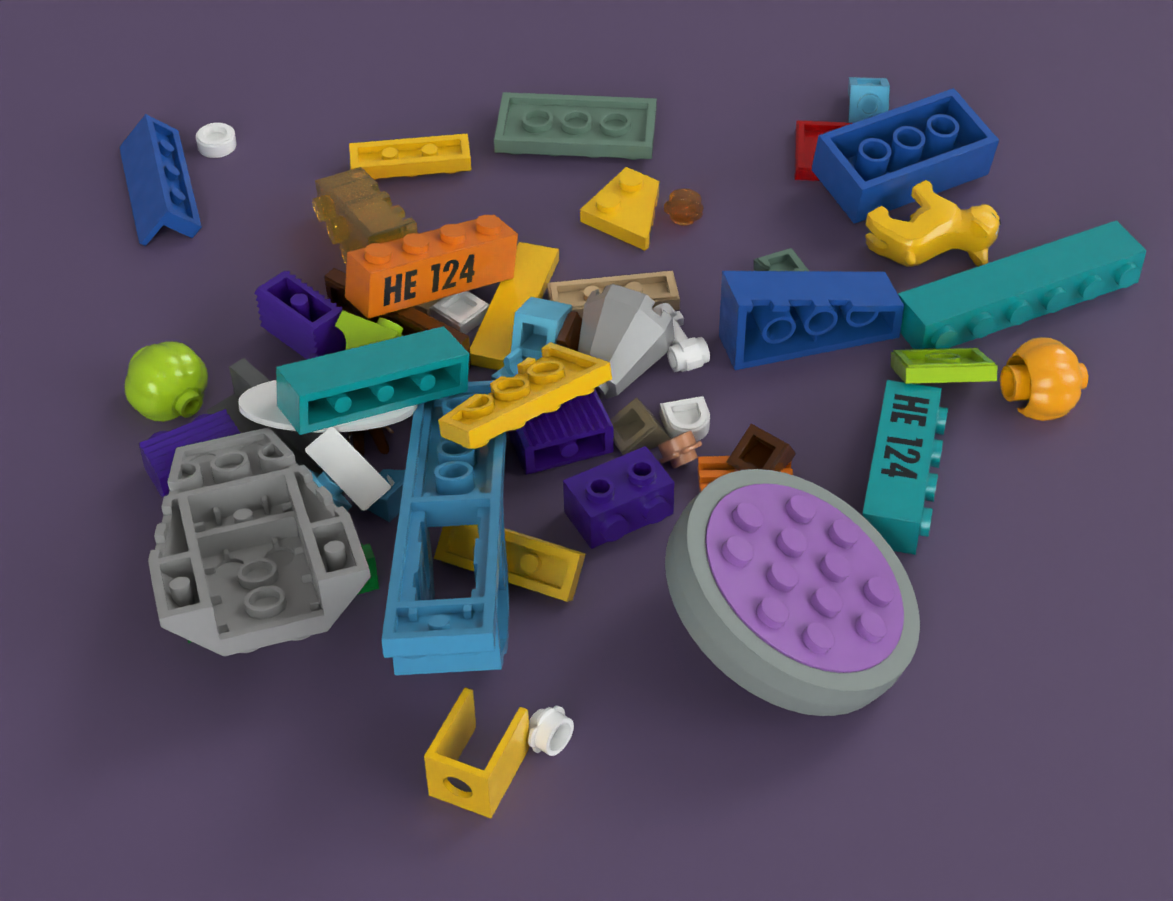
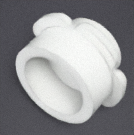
(550, 730)

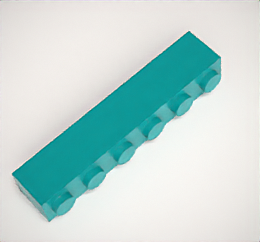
(1021, 287)

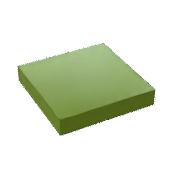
(943, 365)

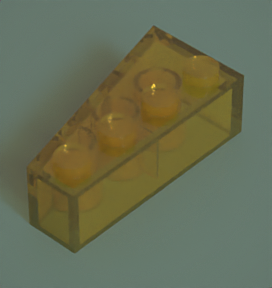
(358, 211)

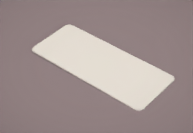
(347, 468)

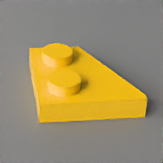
(624, 208)

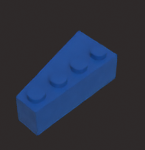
(804, 313)

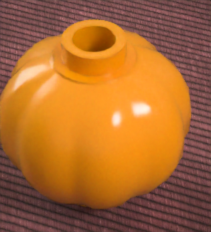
(1046, 376)

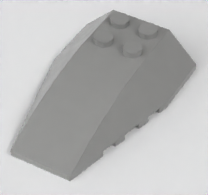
(251, 547)

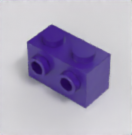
(618, 497)

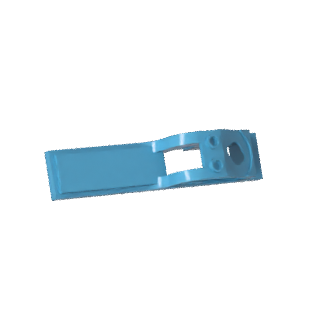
(441, 489)

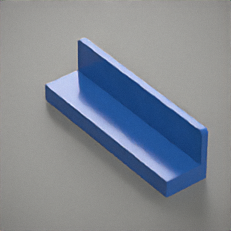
(158, 180)

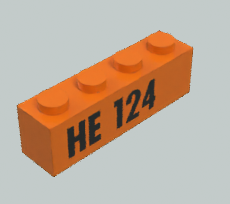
(430, 265)

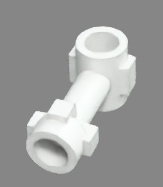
(684, 353)

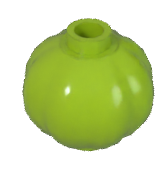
(166, 381)

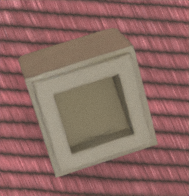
(637, 428)

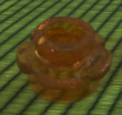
(684, 206)

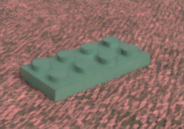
(576, 125)

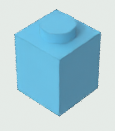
(538, 324)

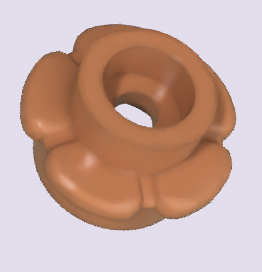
(679, 449)

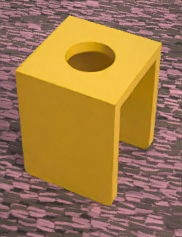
(486, 785)

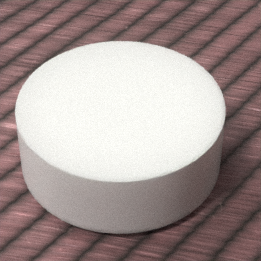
(216, 140)

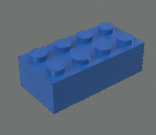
(893, 151)

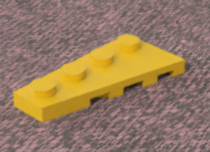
(535, 390)

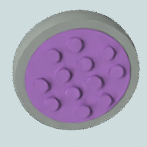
(791, 592)

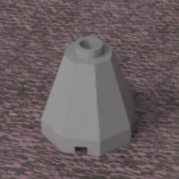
(624, 332)

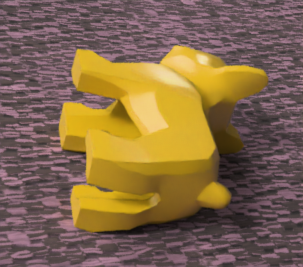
(932, 230)

